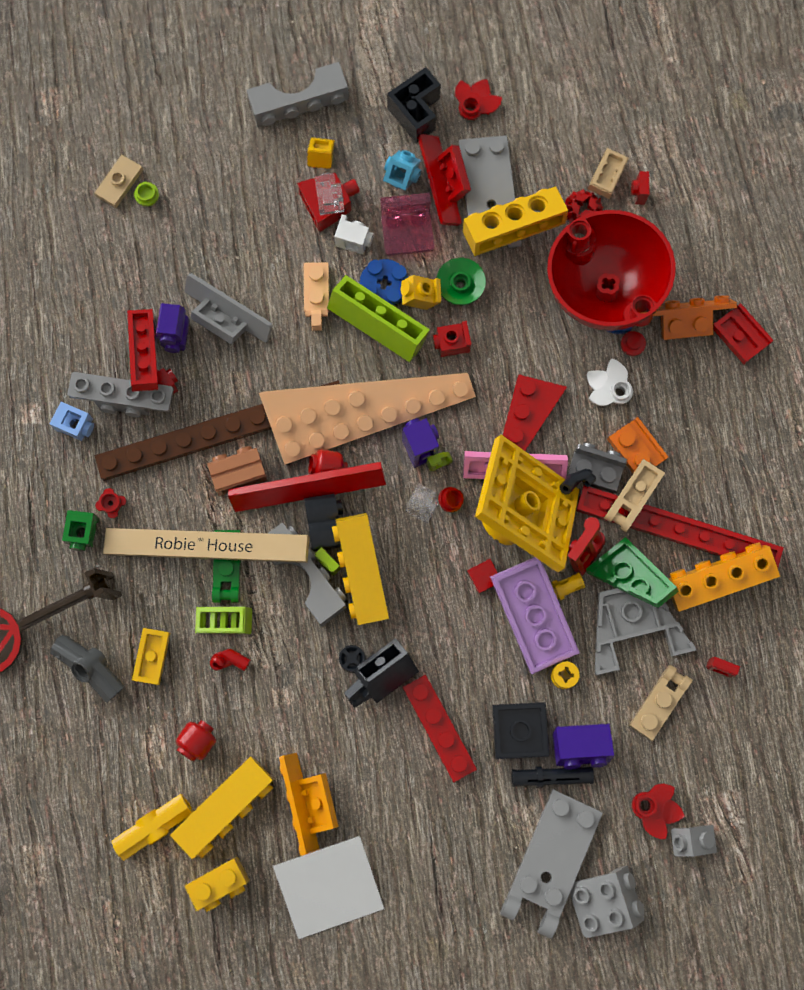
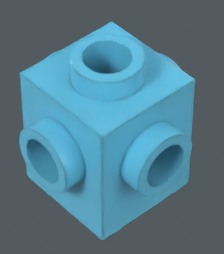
(402, 169)

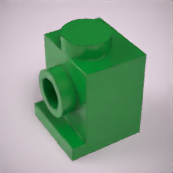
(74, 523)

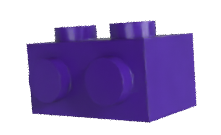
(420, 440)
(583, 745)

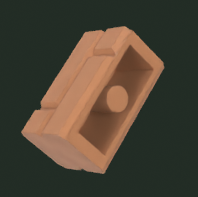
(236, 470)

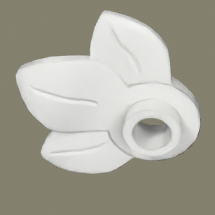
(607, 382)

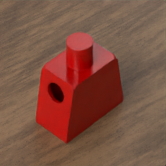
(308, 194)

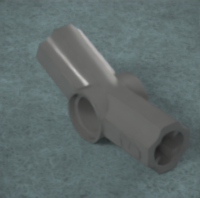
(87, 666)

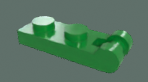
(226, 572)

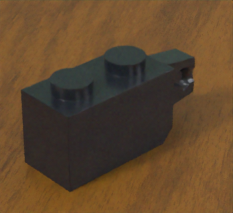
(381, 674)

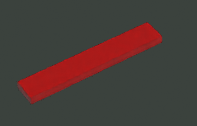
(307, 486)

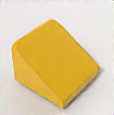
(320, 153)

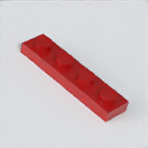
(142, 350)
(439, 728)

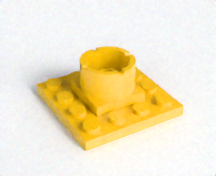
(525, 504)

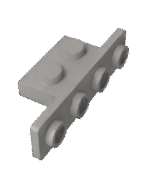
(223, 314)
(116, 395)

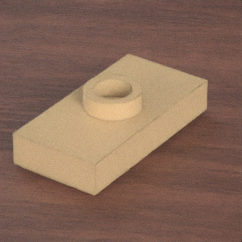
(608, 173)
(118, 181)

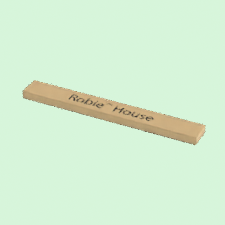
(206, 545)

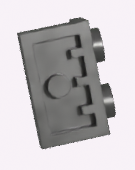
(605, 465)

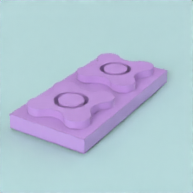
(534, 615)

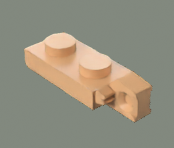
(316, 293)

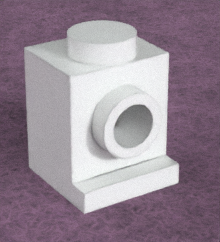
(353, 235)

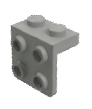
(607, 903)

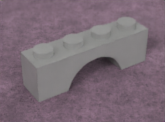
(273, 105)
(322, 600)

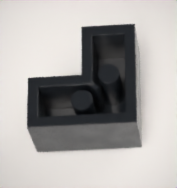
(411, 103)

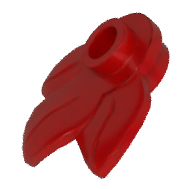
(477, 97)
(660, 811)

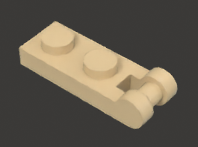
(635, 494)
(660, 703)

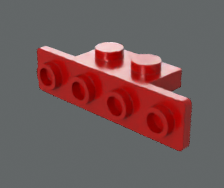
(446, 177)

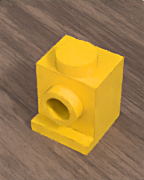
(421, 292)

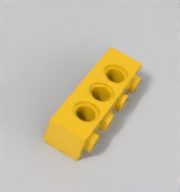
(506, 231)

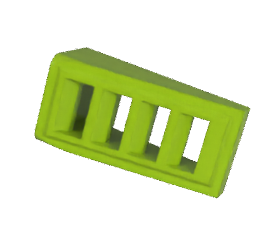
(244, 622)

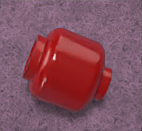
(326, 461)
(195, 740)

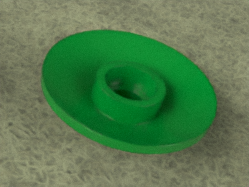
(463, 271)

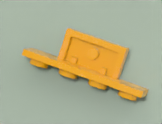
(309, 803)

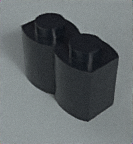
(321, 517)

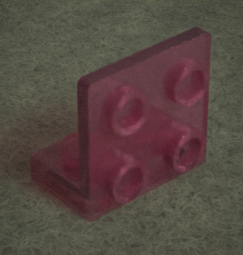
(407, 224)

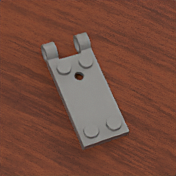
(488, 174)
(555, 848)

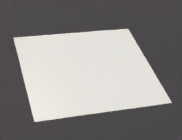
(328, 887)

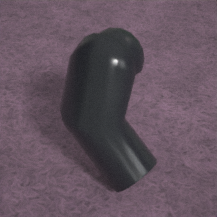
(575, 478)

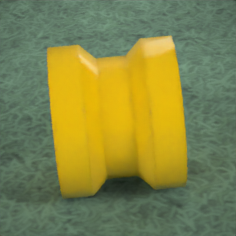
(562, 678)

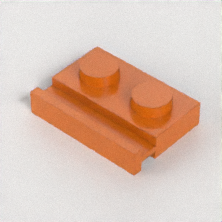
(636, 444)

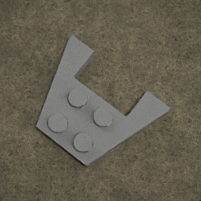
(626, 617)

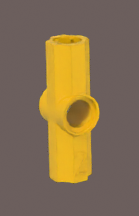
(152, 827)

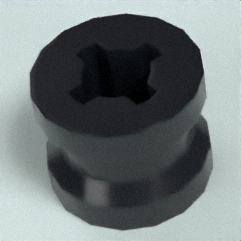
(349, 656)

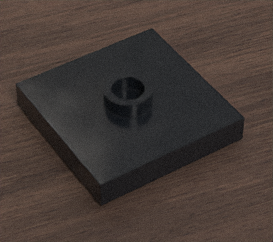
(520, 730)

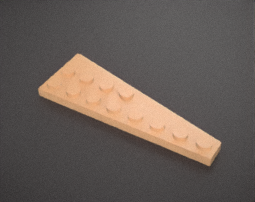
(340, 413)

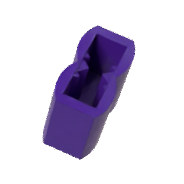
(172, 327)

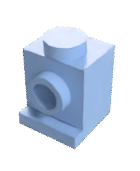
(66, 416)

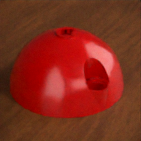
(622, 256)

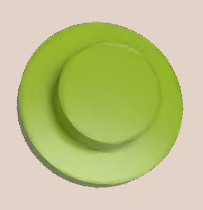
(146, 194)

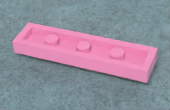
(477, 462)

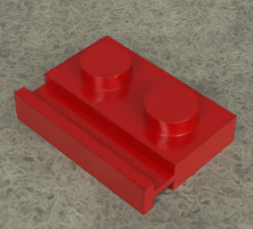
(742, 334)

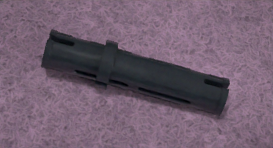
(553, 776)

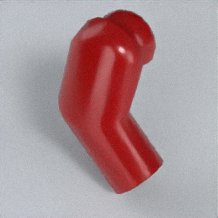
(227, 658)

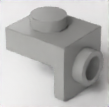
(693, 841)

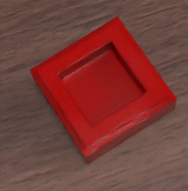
(481, 575)
(722, 667)

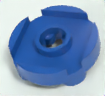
(384, 269)

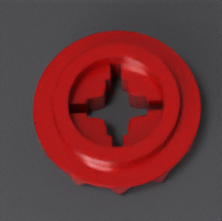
(580, 198)

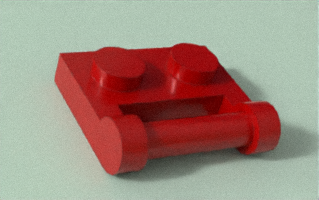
(587, 547)

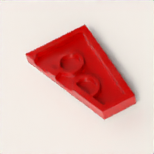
(529, 409)

